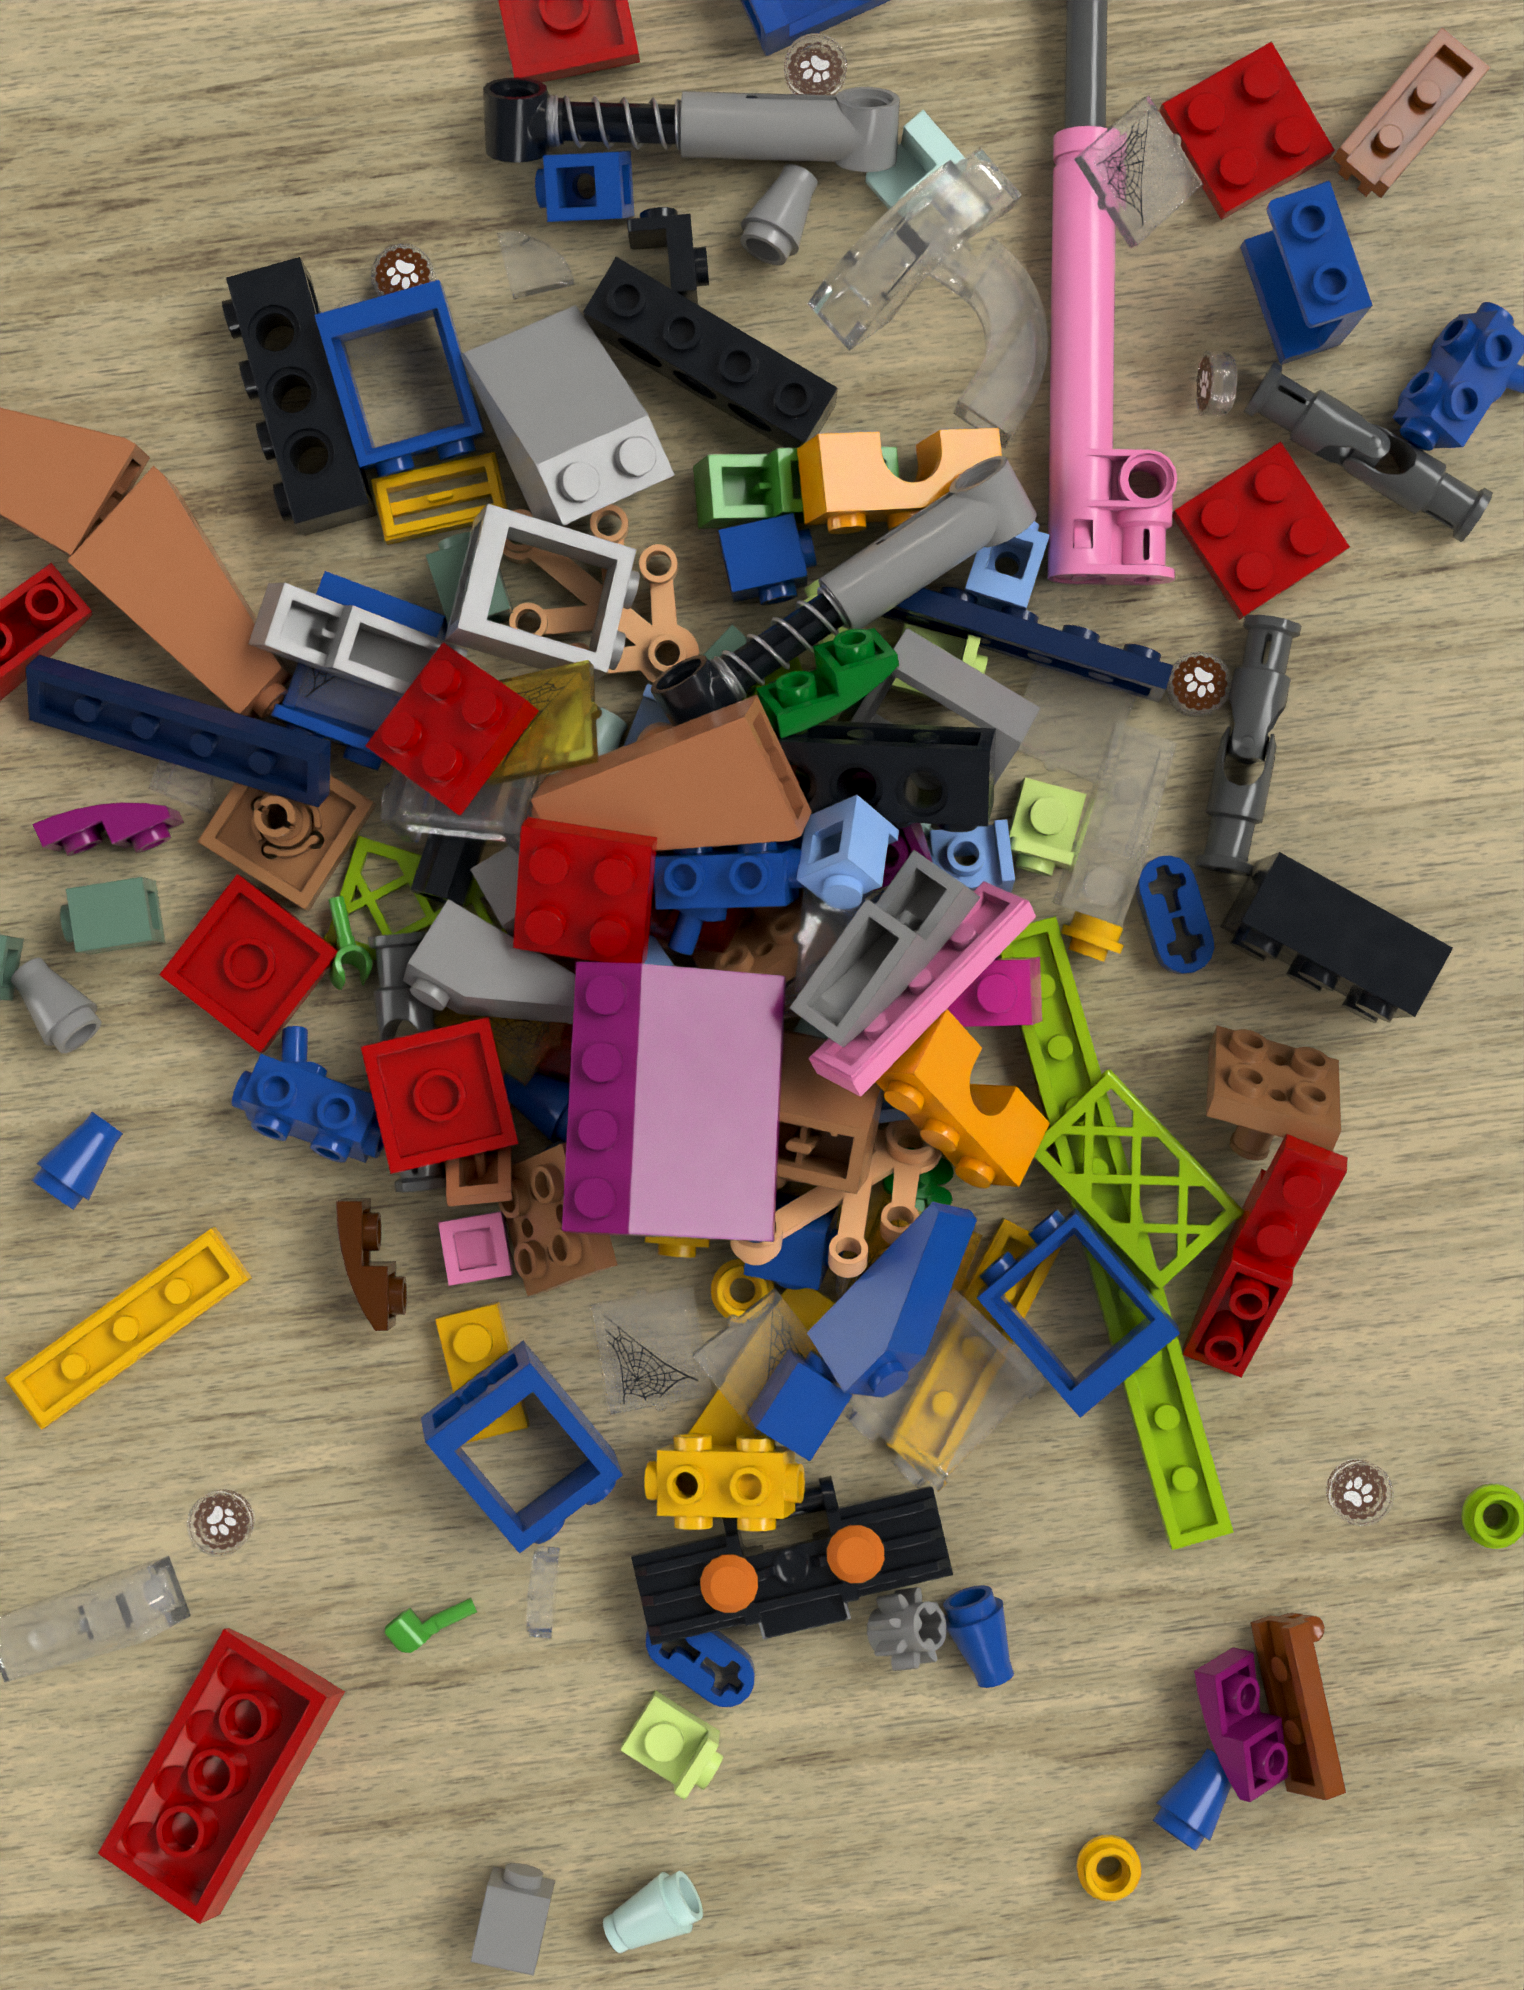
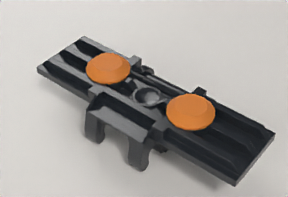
(798, 1585)

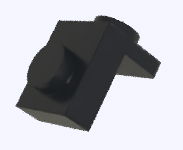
(666, 228)

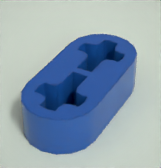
(1189, 910)
(699, 1676)

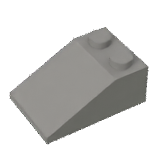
(566, 418)

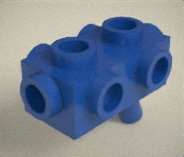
(1465, 375)
(712, 879)
(303, 1103)

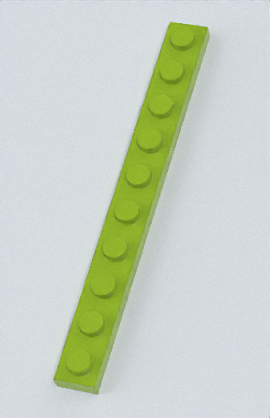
(1161, 1389)

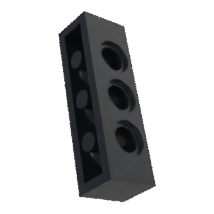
(286, 297)
(709, 356)
(891, 752)

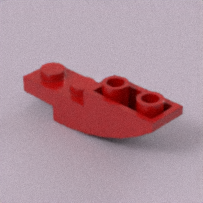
(35, 622)
(1262, 1254)

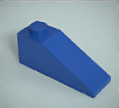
(894, 1307)

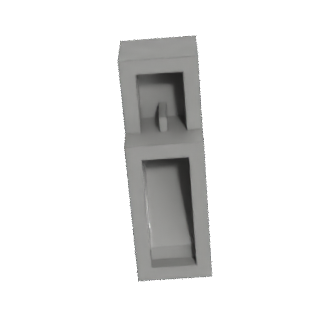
(342, 639)
(884, 949)

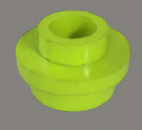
(1510, 1526)

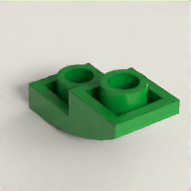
(844, 674)

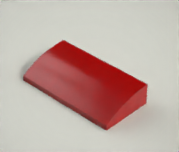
(220, 1774)

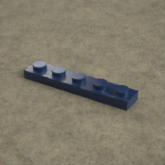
(1019, 635)
(179, 730)

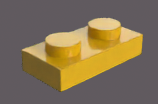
(471, 1344)

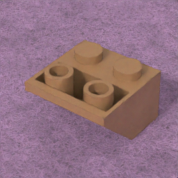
(823, 1128)

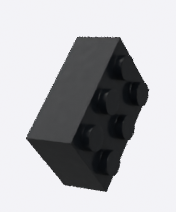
(1334, 940)

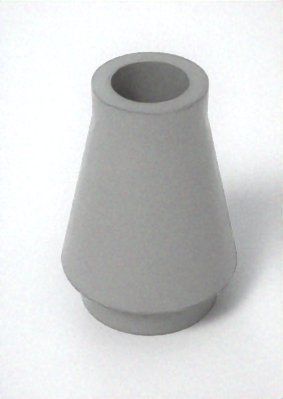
(778, 219)
(57, 1008)

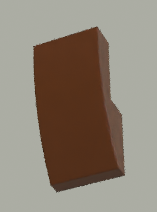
(373, 1282)

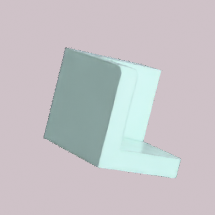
(918, 155)

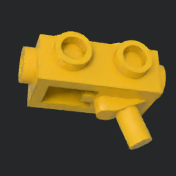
(739, 1481)

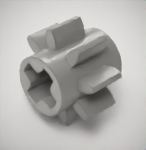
(906, 1629)

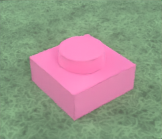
(476, 1248)

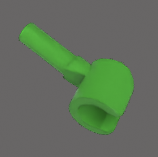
(348, 951)
(410, 1633)

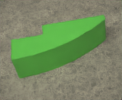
(754, 486)

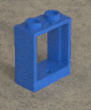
(385, 314)
(1117, 1362)
(484, 1401)

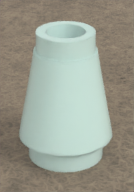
(654, 1913)

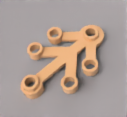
(578, 619)
(887, 1158)

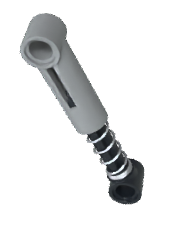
(847, 128)
(978, 512)

